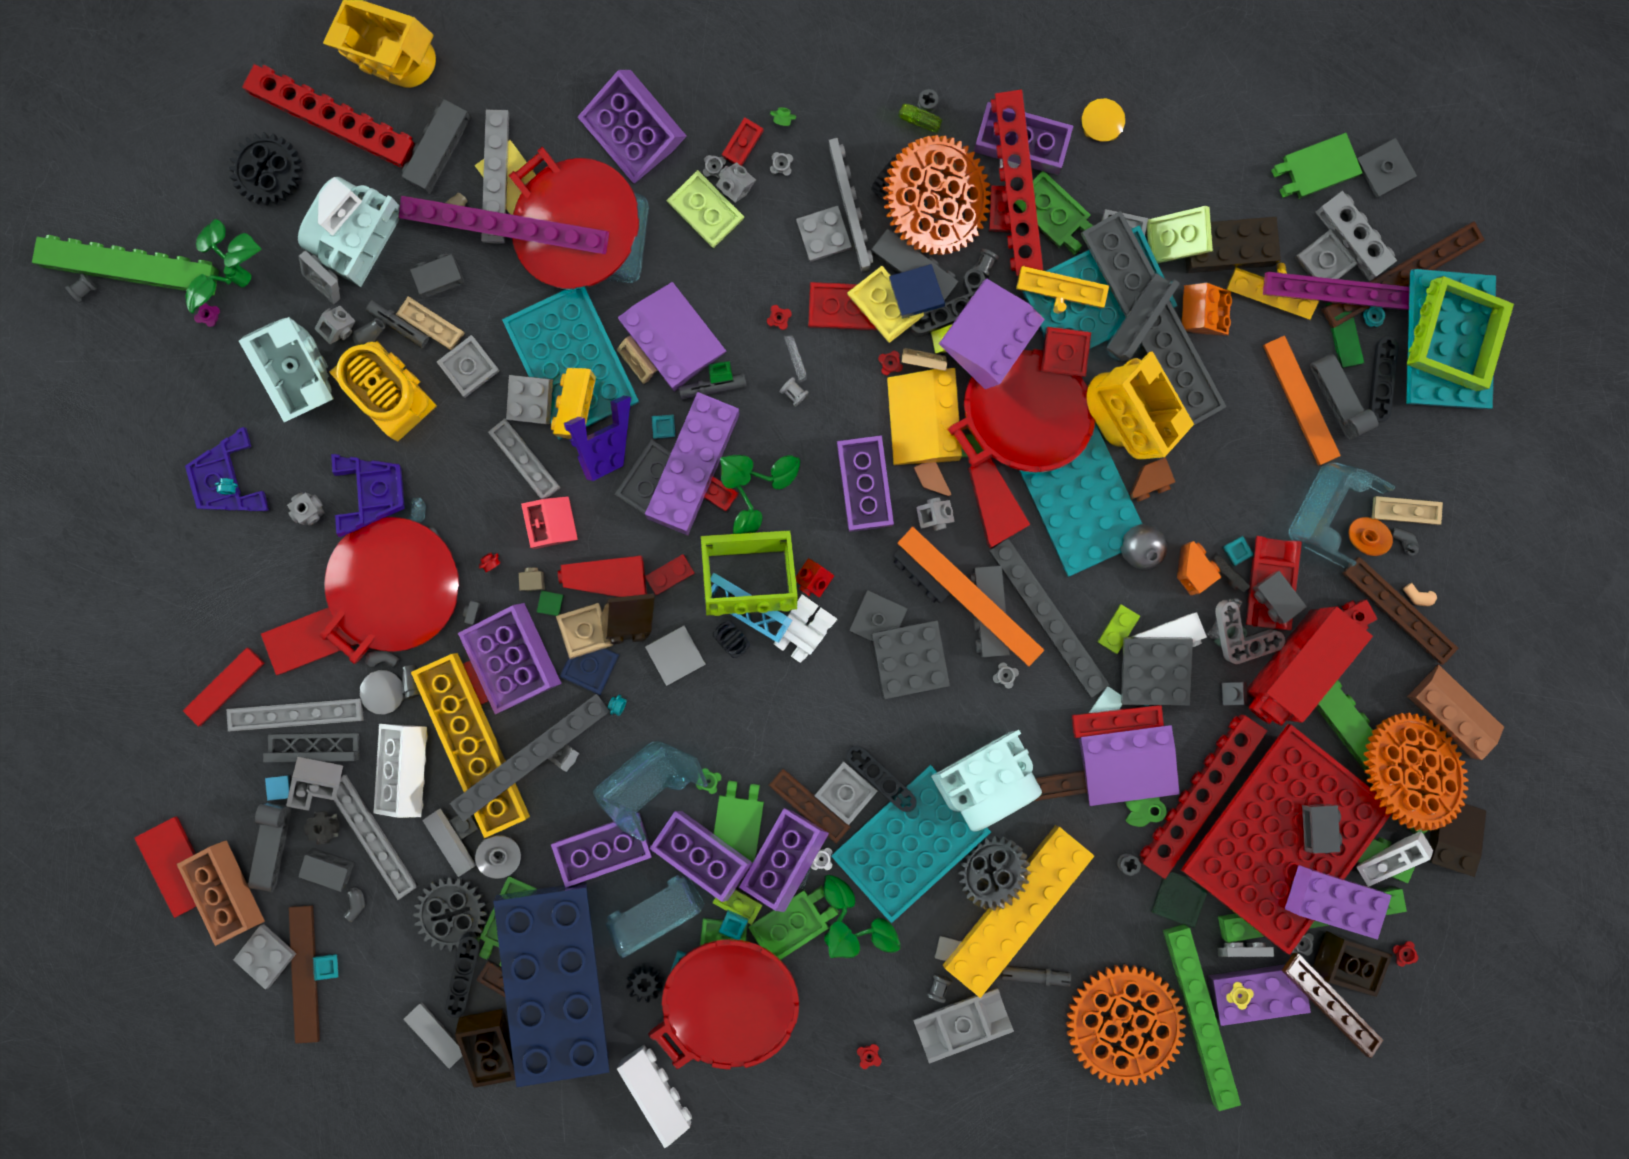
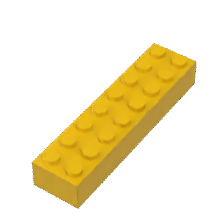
(467, 738)
(1004, 931)

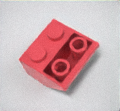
(549, 522)

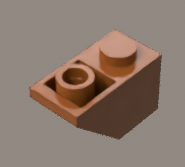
(1152, 478)

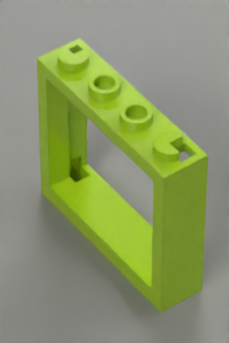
(1491, 343)
(746, 544)

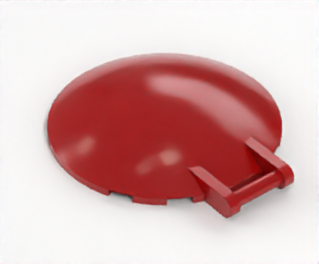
(580, 195)
(1028, 419)
(389, 587)
(727, 1005)

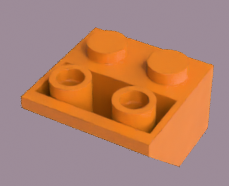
(1206, 309)
(1195, 570)

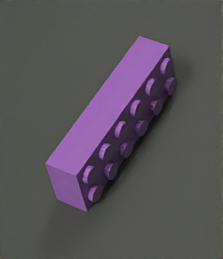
(692, 463)

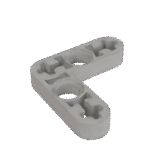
(1238, 641)

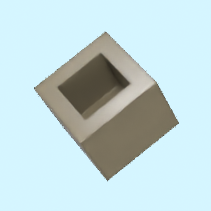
(531, 580)

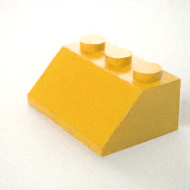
(574, 400)

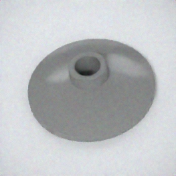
(497, 866)

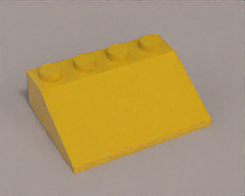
(920, 414)

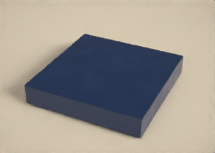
(916, 291)
(590, 670)

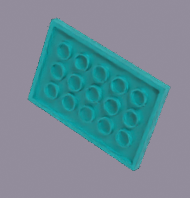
(1080, 317)
(569, 334)
(1454, 341)
(1083, 507)
(907, 852)

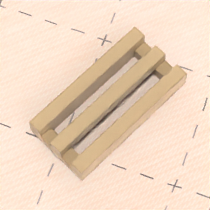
(636, 359)

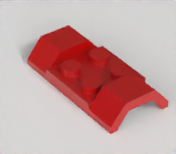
(1269, 557)

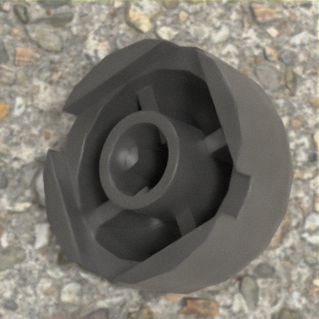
(1144, 547)

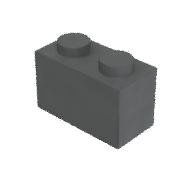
(437, 275)
(1278, 597)
(1321, 828)

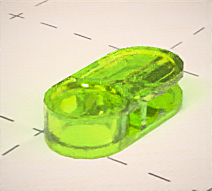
(920, 117)

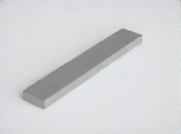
(295, 714)
(373, 839)

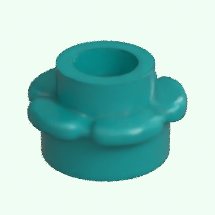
(1378, 312)
(226, 486)
(617, 705)

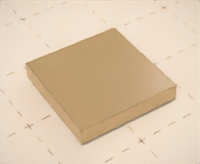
(924, 359)
(582, 631)

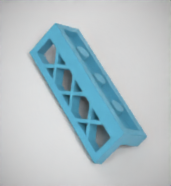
(737, 592)

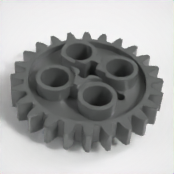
(977, 878)
(445, 895)

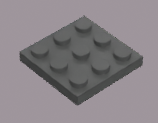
(910, 659)
(1156, 670)

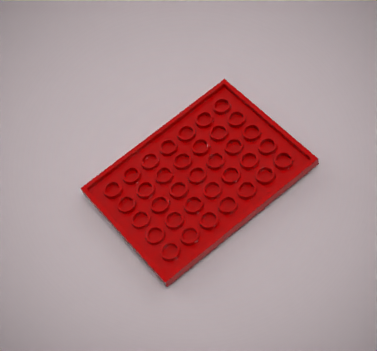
(1259, 837)

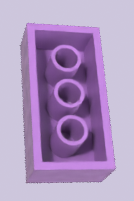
(1046, 140)
(865, 483)
(598, 852)
(701, 855)
(784, 860)
(1338, 902)
(1273, 996)

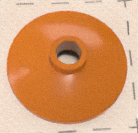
(1370, 536)

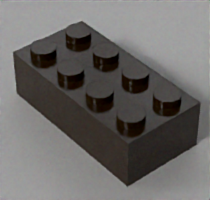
(1239, 245)

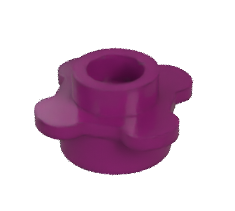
(209, 320)

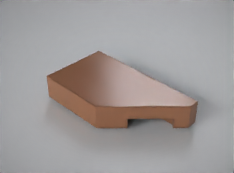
(931, 478)

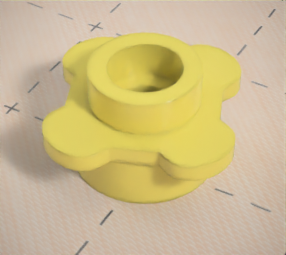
(1241, 1002)

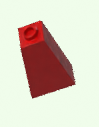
(996, 504)
(607, 577)

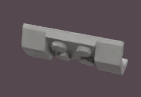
(963, 1025)

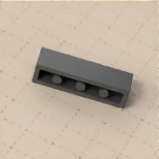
(436, 146)
(902, 258)
(990, 582)

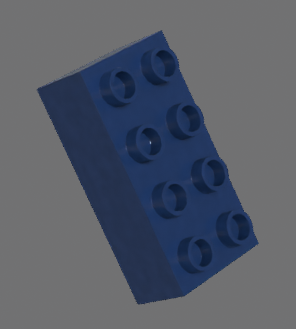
(551, 984)

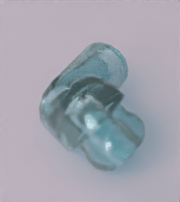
(417, 510)

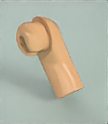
(1420, 598)

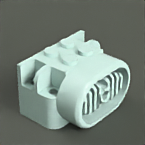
(359, 239)
(291, 387)
(989, 782)

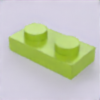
(1118, 627)
(741, 904)

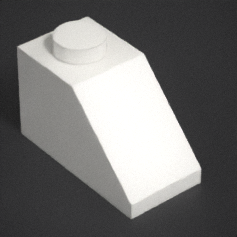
(336, 205)

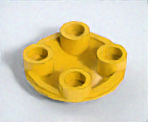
(1103, 120)

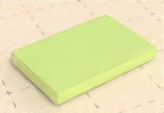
(705, 209)
(1180, 234)

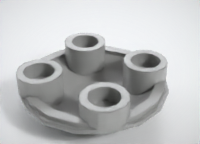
(381, 692)

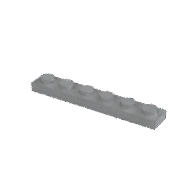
(495, 166)
(848, 196)

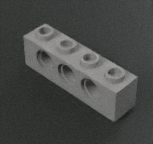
(1357, 221)

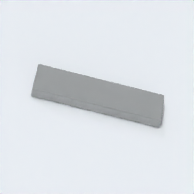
(524, 459)

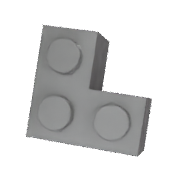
(313, 779)

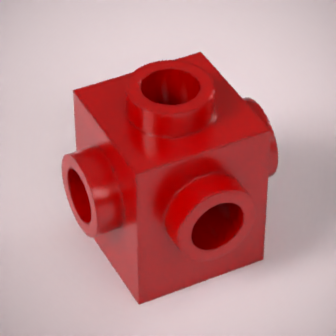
(813, 578)
(1360, 612)

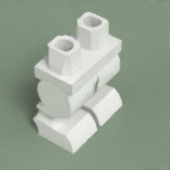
(804, 635)

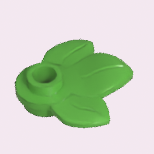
(1141, 811)

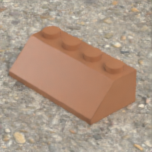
(1457, 713)
(220, 892)

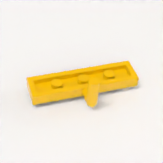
(1252, 286)
(1062, 288)

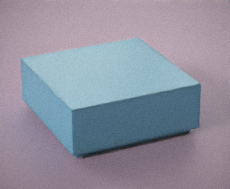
(277, 787)

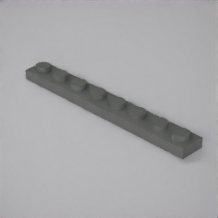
(1049, 618)
(529, 757)

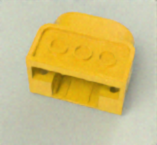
(383, 42)
(382, 388)
(1138, 408)

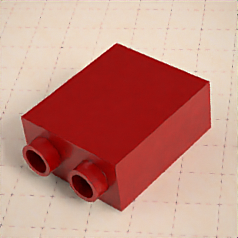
(1306, 666)

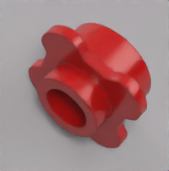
(779, 323)
(894, 357)
(489, 562)
(1411, 956)
(869, 1050)

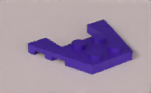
(605, 448)
(217, 464)
(378, 491)

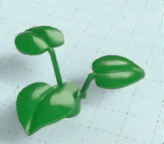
(239, 250)
(737, 472)
(839, 938)

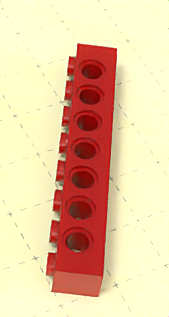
(262, 77)
(1014, 101)
(1214, 791)

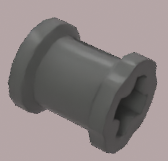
(924, 96)
(986, 262)
(81, 287)
(1130, 870)
(939, 988)

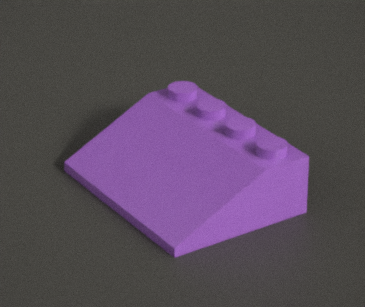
(631, 125)
(991, 333)
(672, 335)
(509, 658)
(1130, 765)

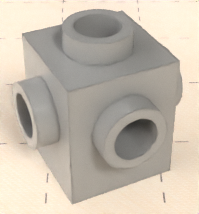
(735, 182)
(335, 325)
(312, 512)
(935, 514)

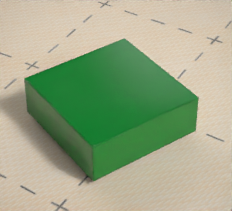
(720, 372)
(550, 603)

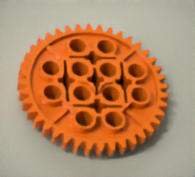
(907, 214)
(1416, 772)
(1090, 1036)

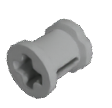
(794, 391)

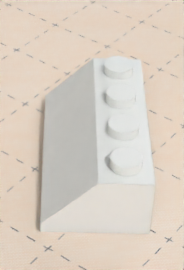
(400, 770)
(654, 1095)

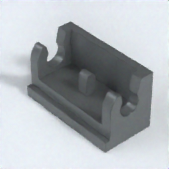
(326, 869)

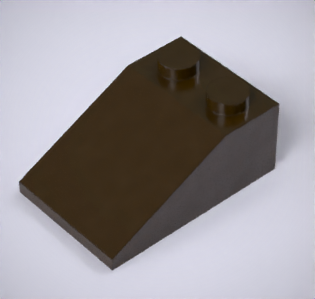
(627, 618)
(1460, 842)
(1351, 964)
(486, 1047)

